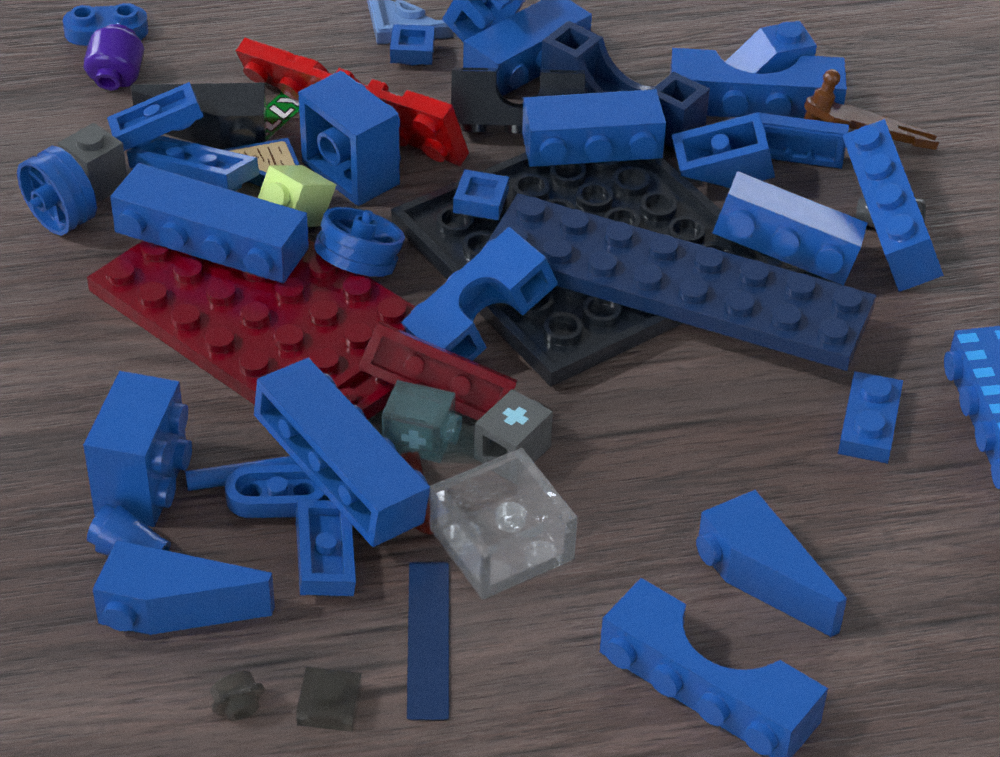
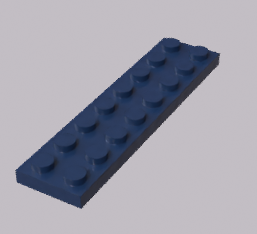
(694, 282)

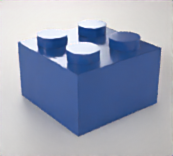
(350, 137)
(138, 446)

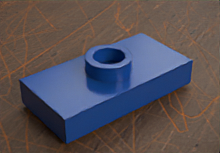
(805, 140)

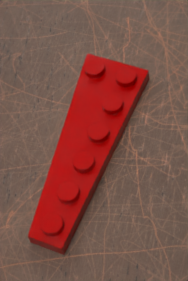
(423, 120)

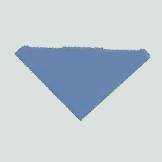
(387, 12)

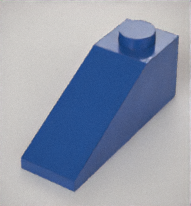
(768, 562)
(172, 591)

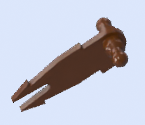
(823, 108)

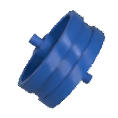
(57, 190)
(359, 241)

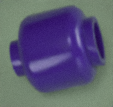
(114, 57)

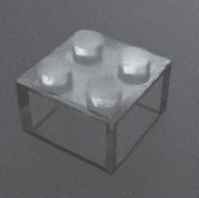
(502, 523)

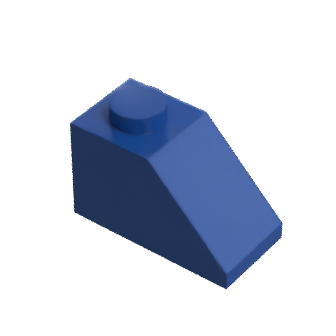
(773, 48)
(722, 149)

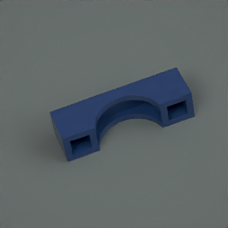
(577, 48)

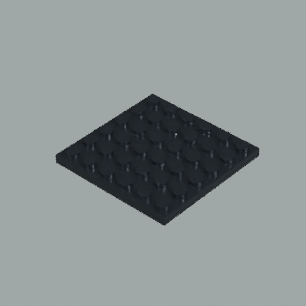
(568, 328)

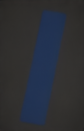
(428, 641)

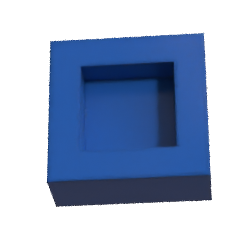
(412, 44)
(481, 194)

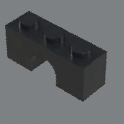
(480, 103)

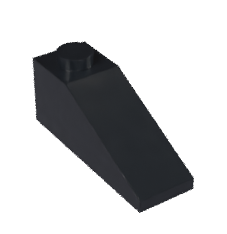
(231, 111)

